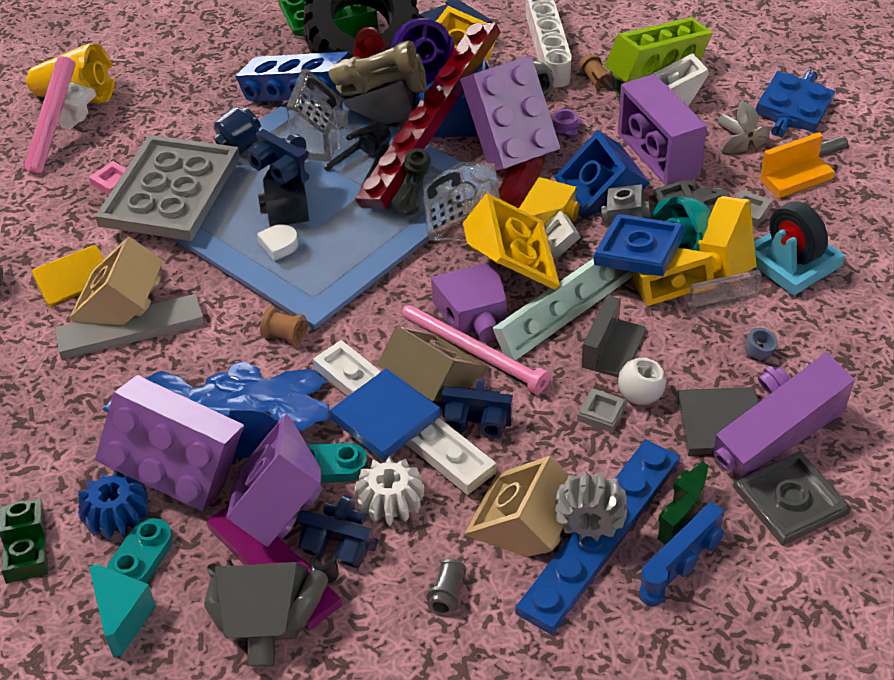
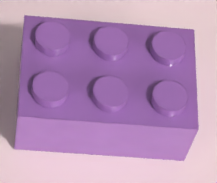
(510, 113)
(661, 129)
(168, 442)

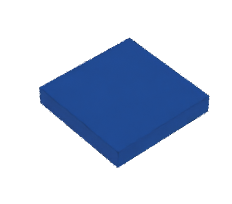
(639, 245)
(384, 414)

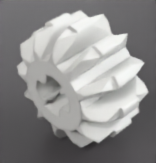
(389, 491)

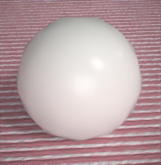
(642, 381)

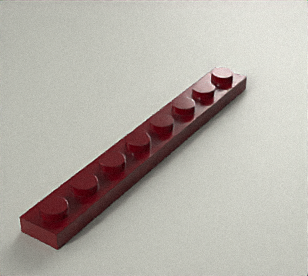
(427, 116)

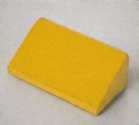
(67, 275)

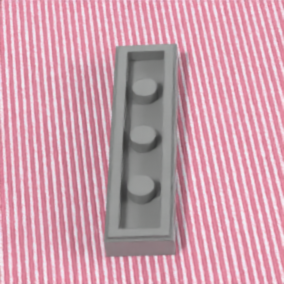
(157, 320)

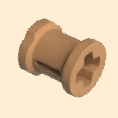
(283, 325)

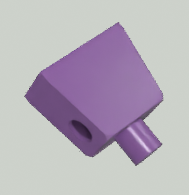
(471, 299)

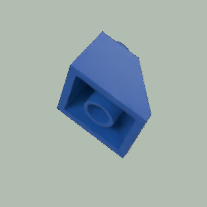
(595, 168)

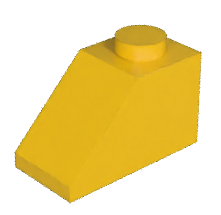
(549, 198)
(730, 237)
(684, 270)

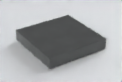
(710, 411)
(791, 497)

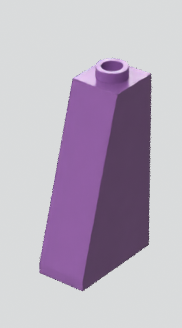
(785, 417)

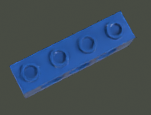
(275, 76)

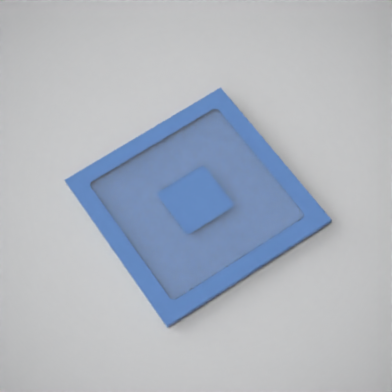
(337, 250)

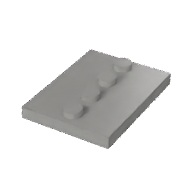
(168, 187)

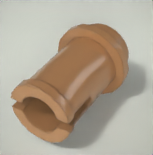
(592, 67)

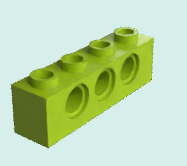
(656, 47)

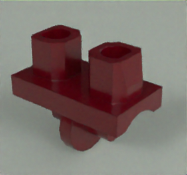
(368, 43)

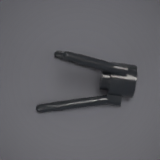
(373, 139)

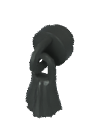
(407, 199)

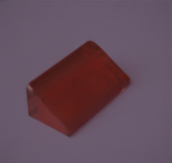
(520, 181)

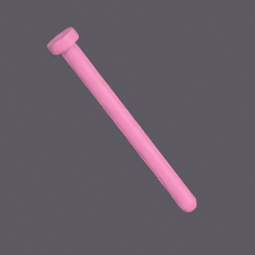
(535, 380)

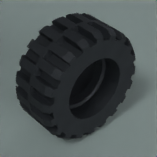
(327, 37)

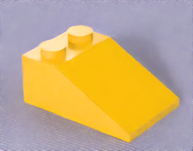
(511, 239)

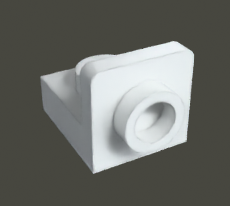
(75, 105)

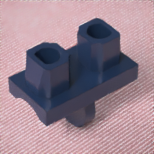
(282, 154)
(479, 406)
(353, 538)

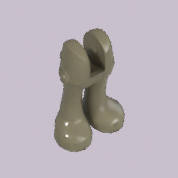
(398, 63)

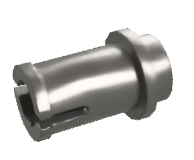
(446, 588)

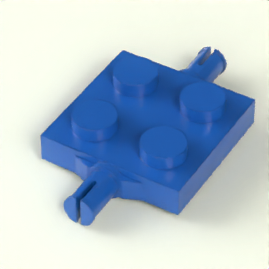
(794, 102)

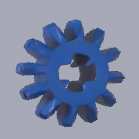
(112, 504)

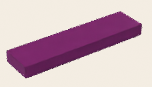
(252, 552)

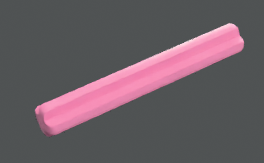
(49, 115)

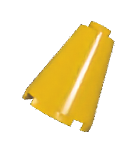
(89, 71)

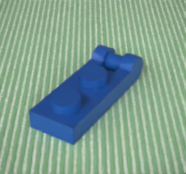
(681, 554)

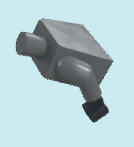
(265, 602)

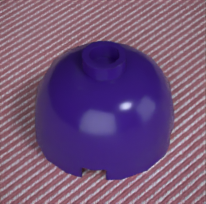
(430, 41)

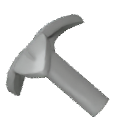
(744, 128)

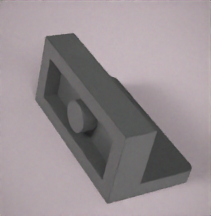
(611, 340)

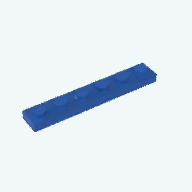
(581, 560)

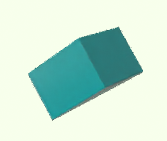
(122, 606)

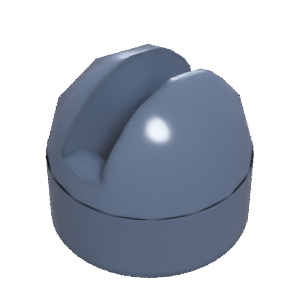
(764, 336)

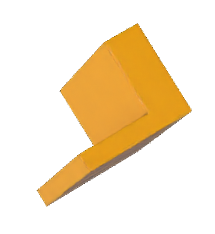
(795, 166)

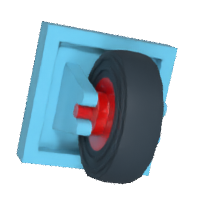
(796, 248)

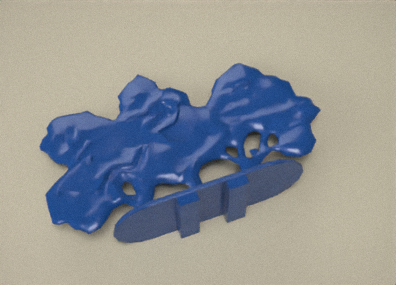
(247, 398)

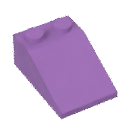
(275, 484)

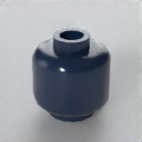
(237, 128)

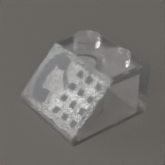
(316, 116)
(454, 195)

